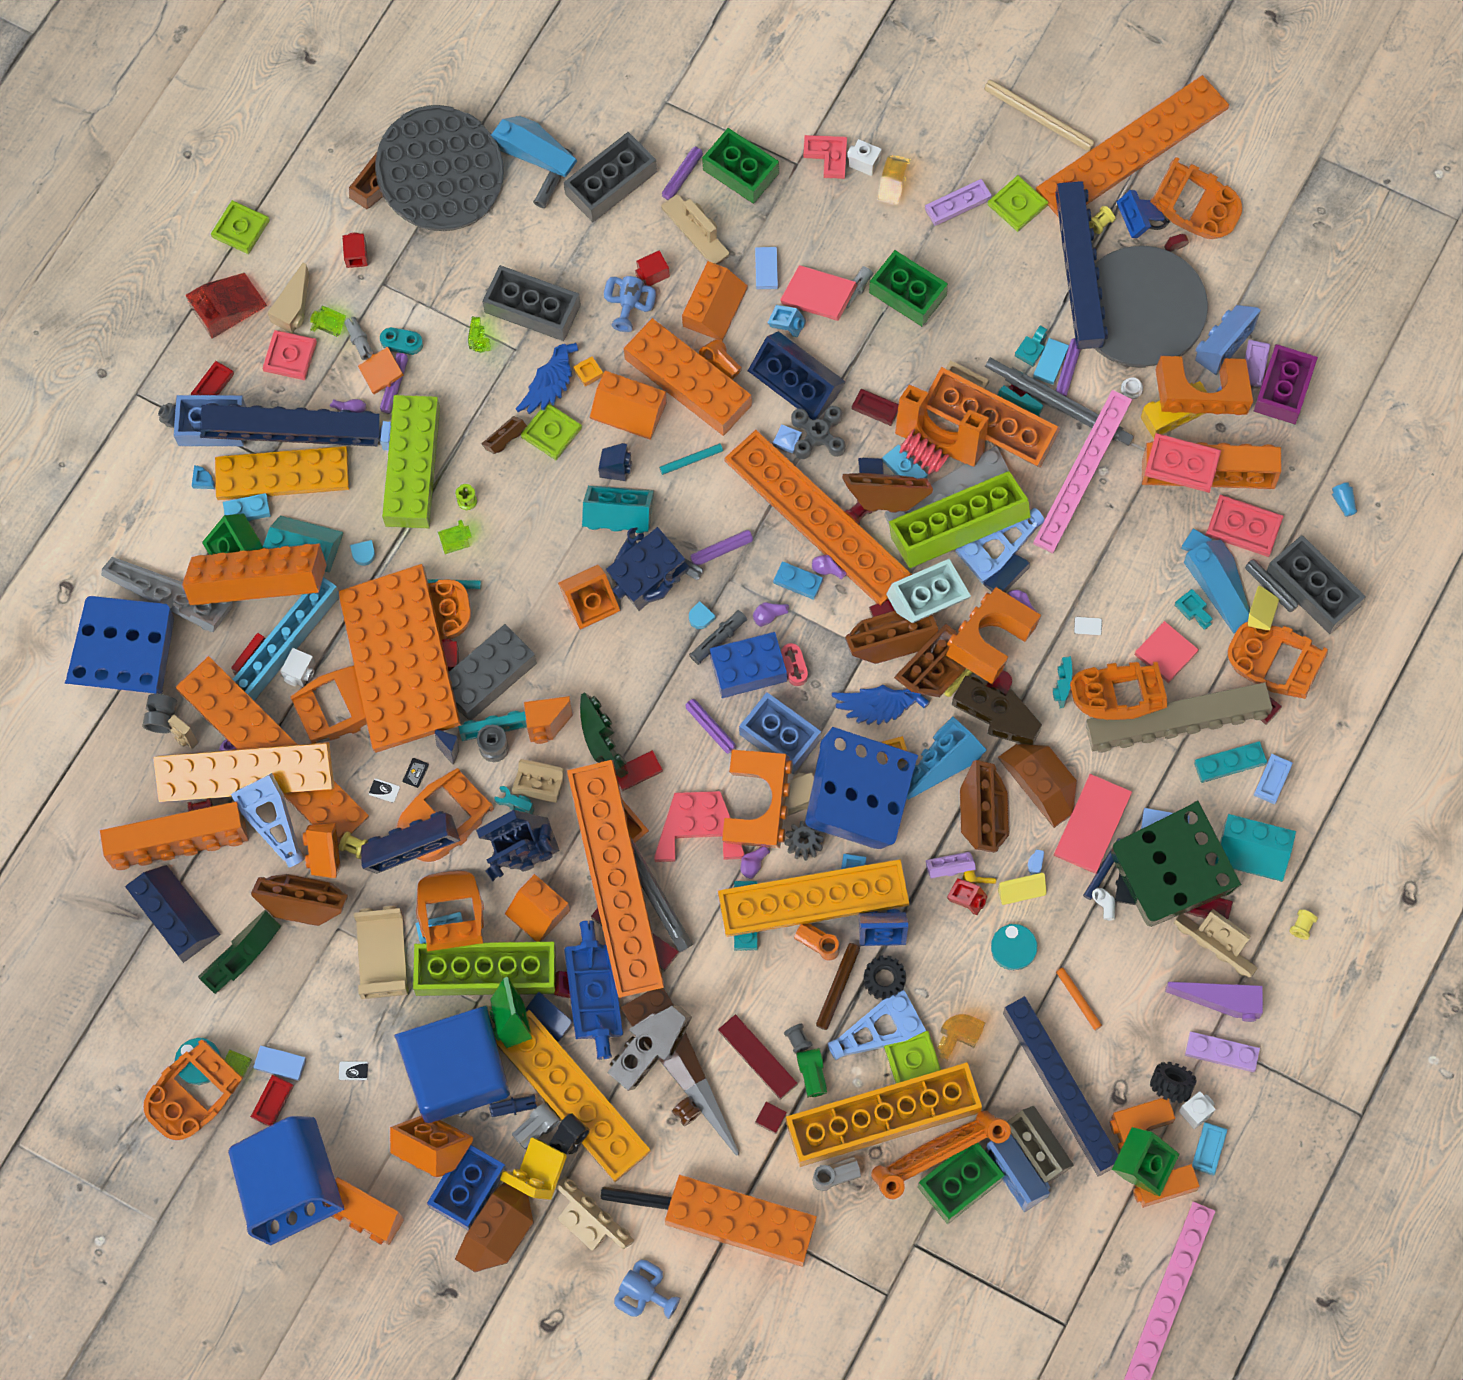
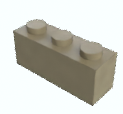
(1039, 1144)

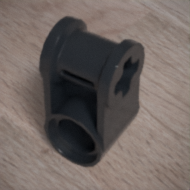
(569, 1135)

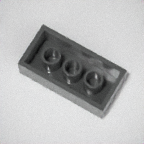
(610, 177)
(531, 303)
(1316, 584)
(490, 671)

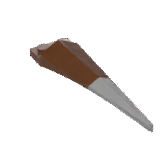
(684, 1064)

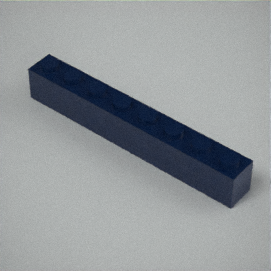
(1080, 265)
(289, 425)
(1061, 1085)

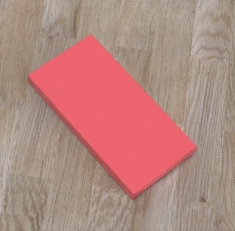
(1092, 823)

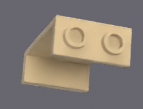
(381, 953)

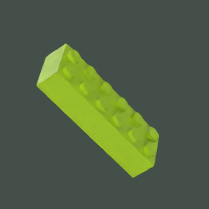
(411, 461)
(959, 519)
(483, 966)

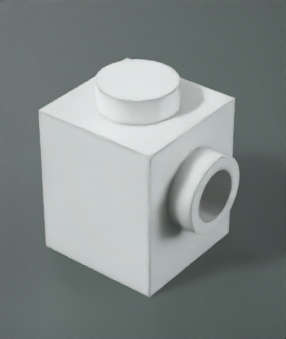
(864, 157)
(298, 668)
(1197, 1109)

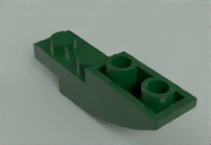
(597, 733)
(241, 953)

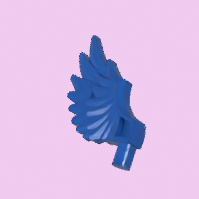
(549, 380)
(878, 703)

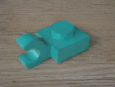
(1031, 349)
(1192, 606)
(515, 803)

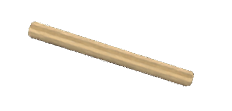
(1039, 115)

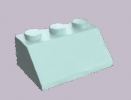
(927, 592)

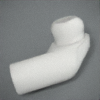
(1106, 901)

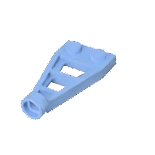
(981, 562)
(265, 791)
(903, 1016)

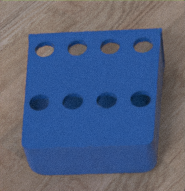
(121, 645)
(859, 795)
(453, 1064)
(283, 1173)

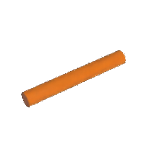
(1079, 999)

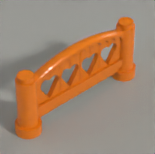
(892, 1178)

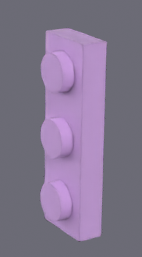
(958, 202)
(1222, 1051)

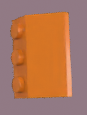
(714, 301)
(628, 405)
(429, 1146)
(367, 1213)

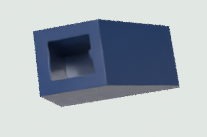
(615, 462)

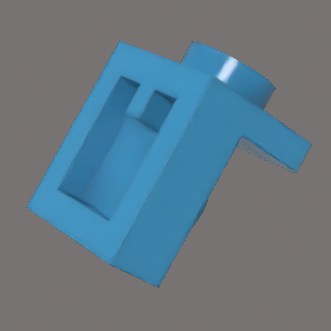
(787, 319)

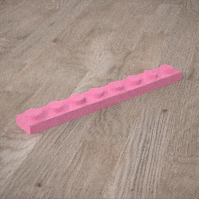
(1082, 471)
(1170, 1293)

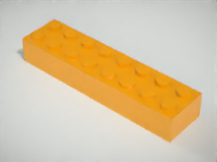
(883, 1114)

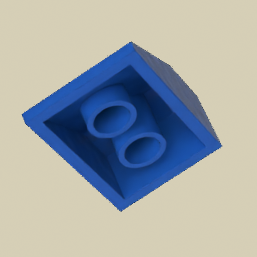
(883, 928)

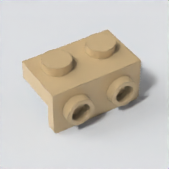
(538, 780)

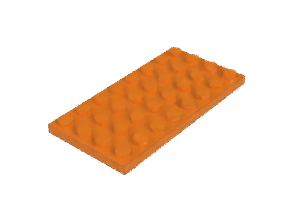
(399, 658)

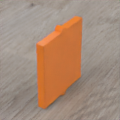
(380, 370)

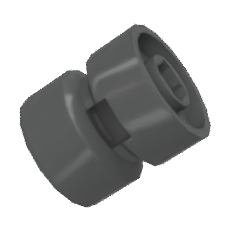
(160, 709)
(493, 748)

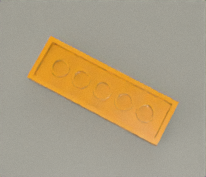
(282, 473)

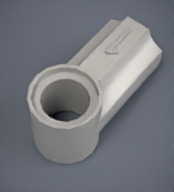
(541, 1121)
(838, 1172)

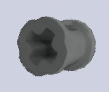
(798, 1038)

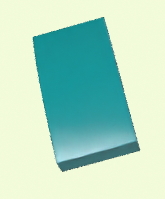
(1025, 402)
(1062, 688)

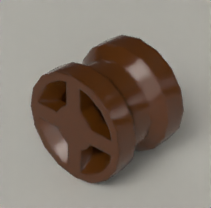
(686, 1111)

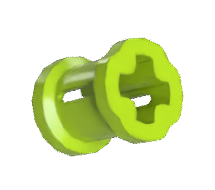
(471, 498)

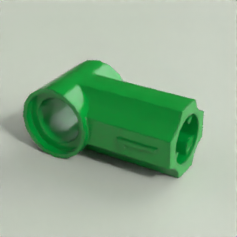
(811, 1067)

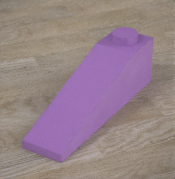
(1233, 1000)

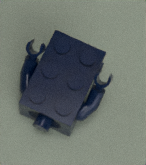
(646, 568)
(518, 842)

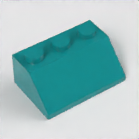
(617, 508)
(294, 532)
(1257, 847)

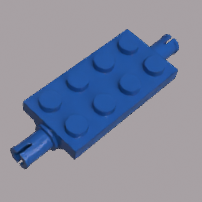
(593, 991)

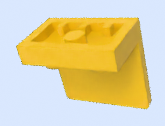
(538, 1170)

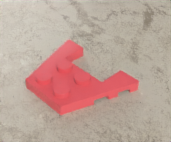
(693, 817)

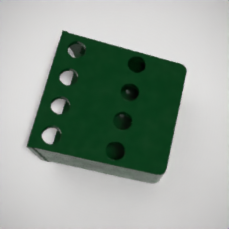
(1168, 866)

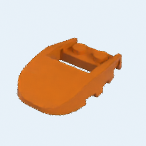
(1216, 210)
(450, 607)
(1255, 650)
(1096, 697)
(312, 715)
(463, 793)
(448, 887)
(174, 1109)

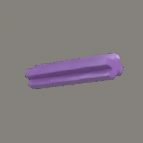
(682, 173)
(1068, 368)
(387, 401)
(722, 547)
(710, 726)

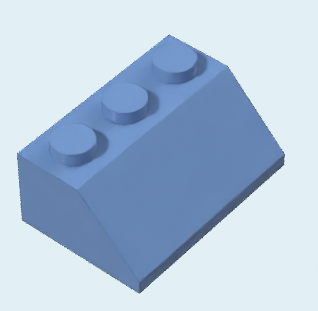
(1227, 337)
(1019, 1173)

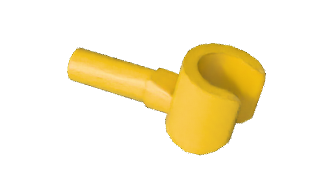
(970, 876)

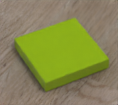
(1017, 203)
(240, 227)
(551, 431)
(912, 1057)

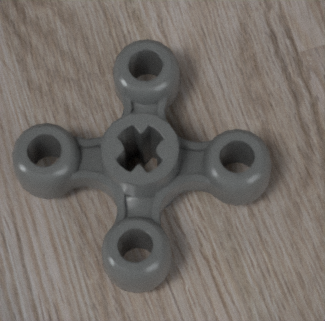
(814, 439)

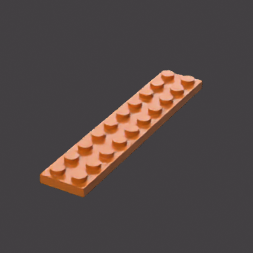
(1140, 141)
(816, 516)
(251, 727)
(615, 878)

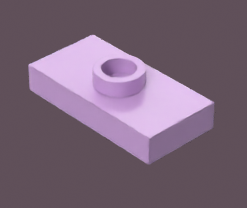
(1256, 360)
(950, 865)

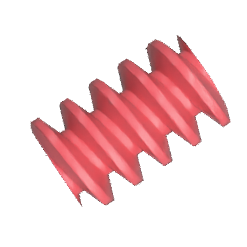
(923, 453)

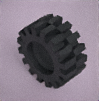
(884, 964)
(1173, 1082)

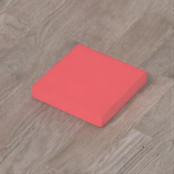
(289, 355)
(1167, 649)

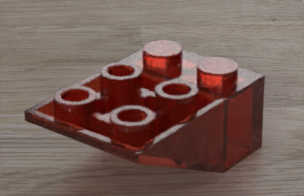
(225, 303)

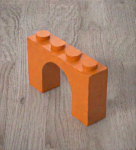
(1179, 396)
(965, 445)
(995, 610)
(767, 829)
(1150, 1117)

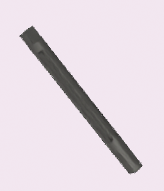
(1052, 397)
(661, 904)

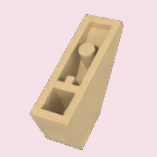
(290, 306)

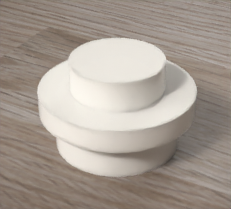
(1132, 388)

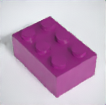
(1285, 384)

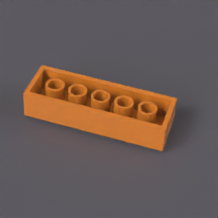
(687, 377)
(1008, 424)
(1237, 466)
(254, 574)
(174, 836)
(740, 1220)

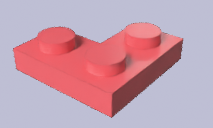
(830, 149)

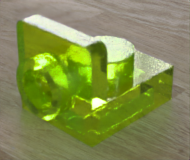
(327, 321)
(476, 336)
(455, 538)

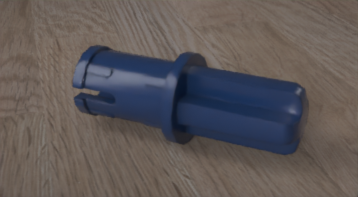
(513, 1106)

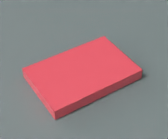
(818, 293)
(1182, 462)
(1244, 525)

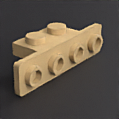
(696, 227)
(1221, 938)
(588, 1220)

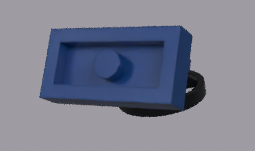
(1137, 214)

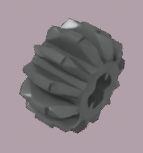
(794, 844)

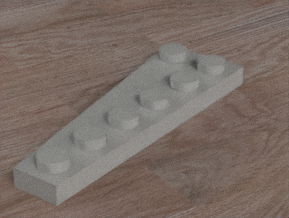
(966, 476)
(165, 591)

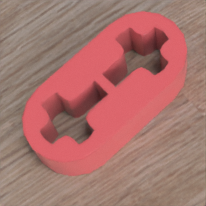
(799, 663)

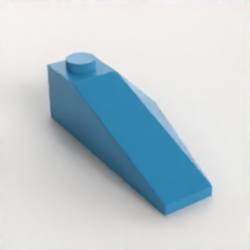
(533, 144)
(1219, 579)
(950, 753)

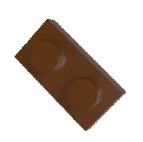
(507, 432)

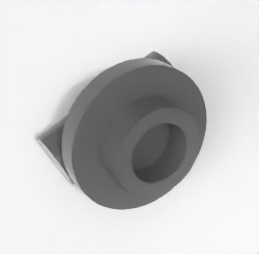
(167, 414)

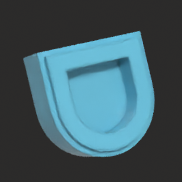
(363, 552)
(700, 616)

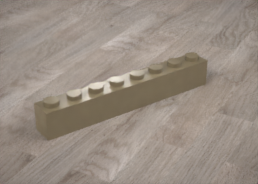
(1182, 716)

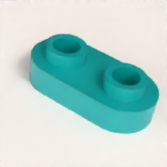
(399, 342)

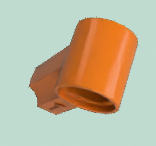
(717, 355)
(816, 939)

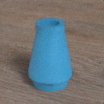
(1345, 498)

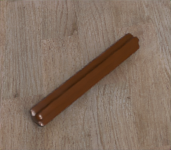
(838, 986)

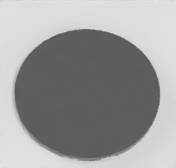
(439, 168)
(1150, 305)

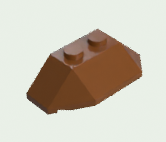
(887, 491)
(889, 637)
(930, 669)
(1042, 779)
(984, 807)
(299, 898)
(496, 1230)

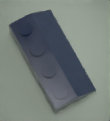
(795, 375)
(409, 843)
(172, 911)

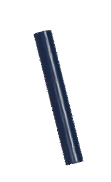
(1100, 875)

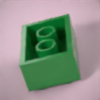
(740, 165)
(908, 288)
(960, 1182)

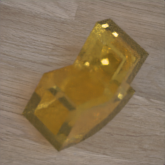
(893, 178)
(962, 1029)

